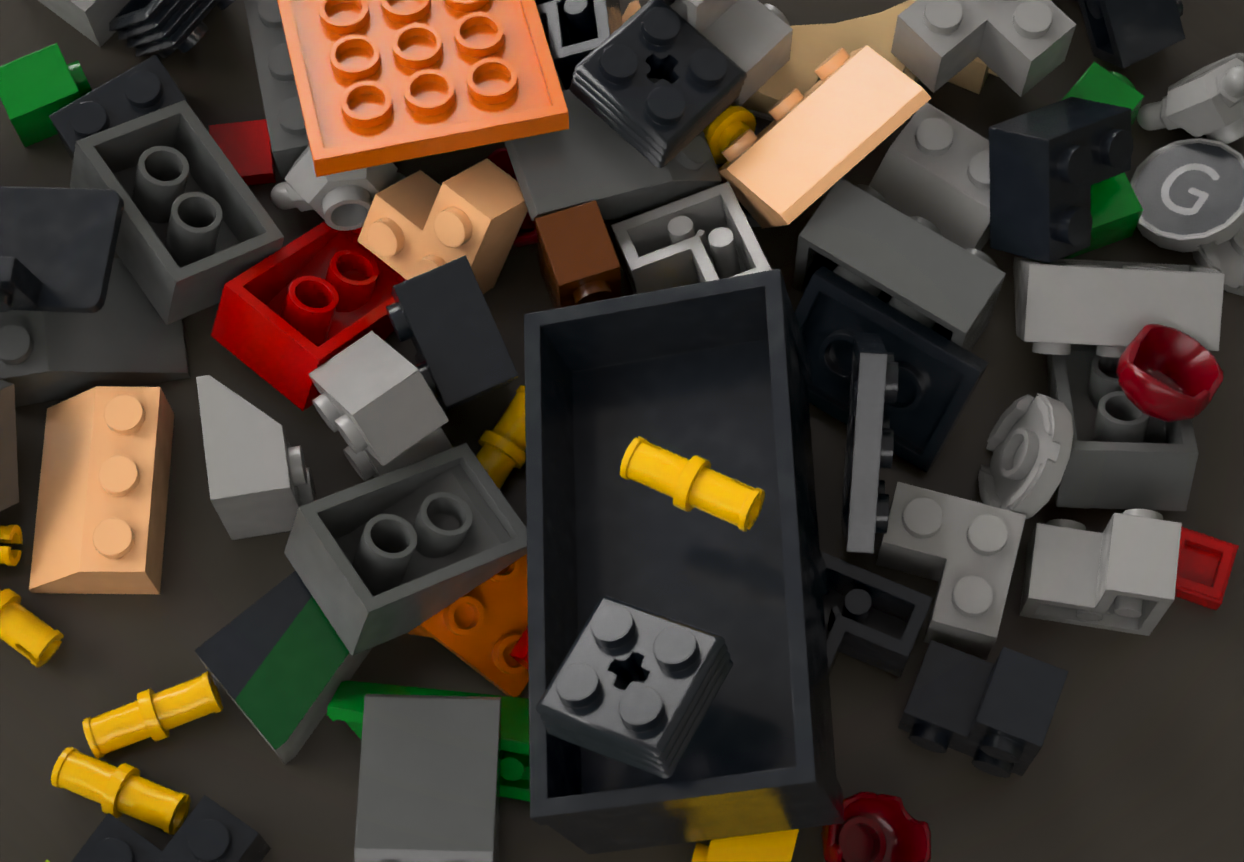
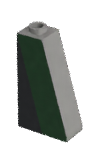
(281, 664)

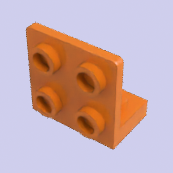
(486, 627)

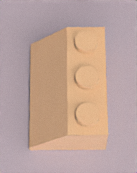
(819, 135)
(103, 493)

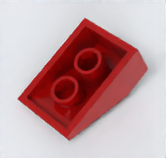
(305, 308)

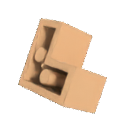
(431, 224)

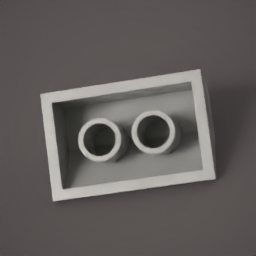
(1112, 302)

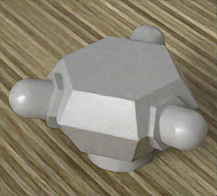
(1203, 103)
(339, 197)

